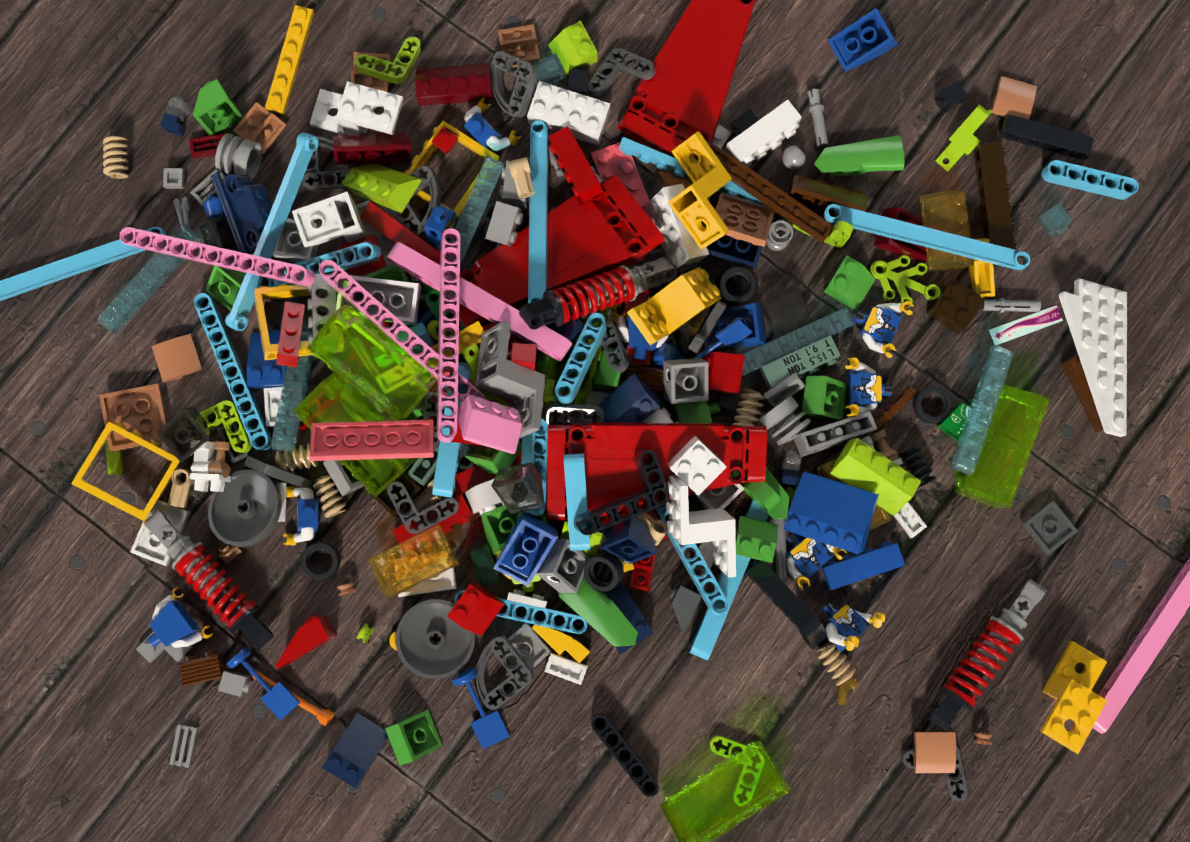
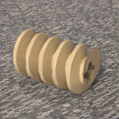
(114, 157)
(748, 408)
(294, 459)
(329, 496)
(836, 662)

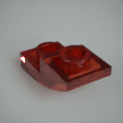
(476, 531)

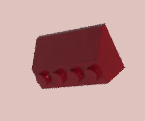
(453, 84)
(372, 148)

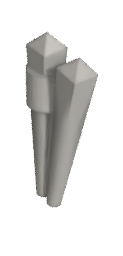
(182, 210)

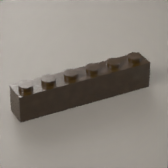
(994, 194)

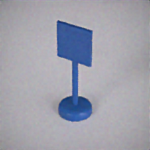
(728, 336)
(278, 698)
(489, 727)

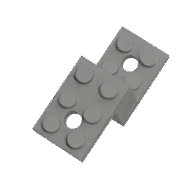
(510, 379)

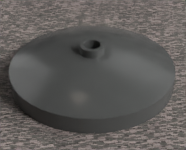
(245, 509)
(419, 650)

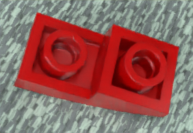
(642, 574)

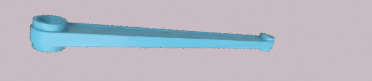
(538, 212)
(274, 225)
(928, 237)
(68, 267)

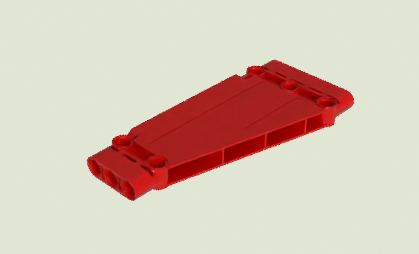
(690, 76)
(579, 247)
(611, 462)

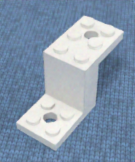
(356, 110)
(339, 218)
(701, 526)

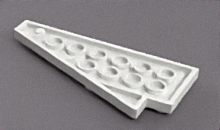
(1100, 335)

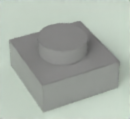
(174, 178)

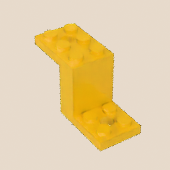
(692, 203)
(674, 305)
(1074, 697)

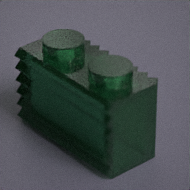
(484, 563)

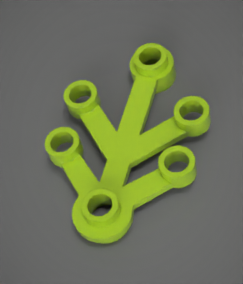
(902, 279)

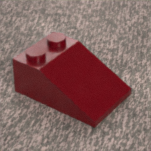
(897, 246)

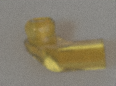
(844, 689)

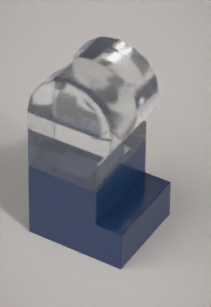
(174, 116)
(790, 468)

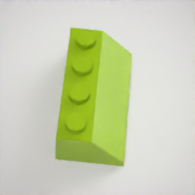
(381, 185)
(871, 471)

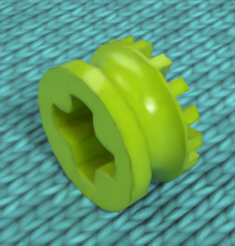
(365, 632)

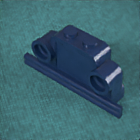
(245, 208)

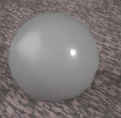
(793, 157)

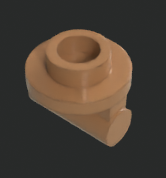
(229, 552)

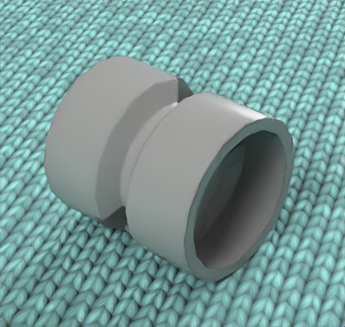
(779, 235)

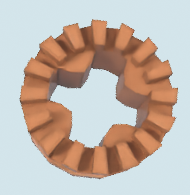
(347, 588)
(982, 737)

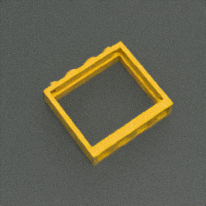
(428, 151)
(282, 291)
(111, 499)

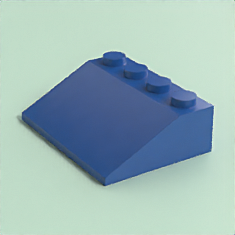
(831, 512)

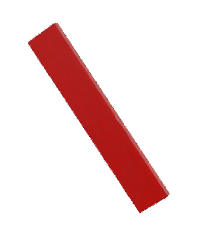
(398, 232)

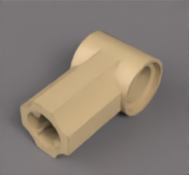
(521, 173)
(180, 490)
(426, 498)
(656, 527)

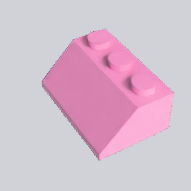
(489, 423)

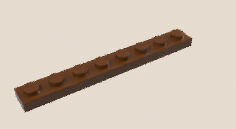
(773, 196)

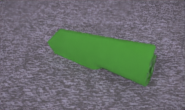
(863, 157)
(767, 495)
(601, 614)

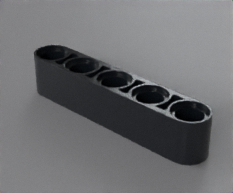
(1046, 137)
(631, 761)

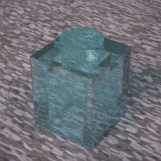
(1055, 220)

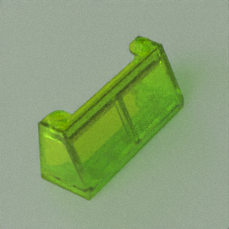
(1005, 448)

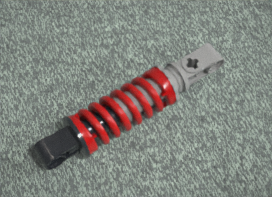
(596, 293)
(196, 565)
(986, 653)

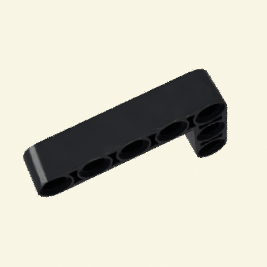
(630, 500)
(793, 608)

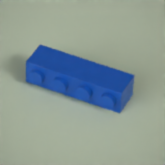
(862, 566)

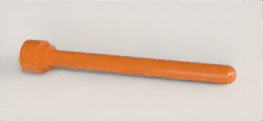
(324, 716)

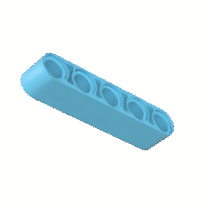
(1098, 179)
(581, 349)
(537, 456)
(576, 499)

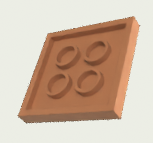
(745, 218)
(138, 410)

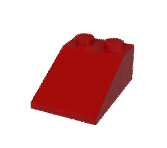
(308, 637)

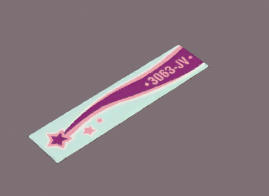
(1025, 325)

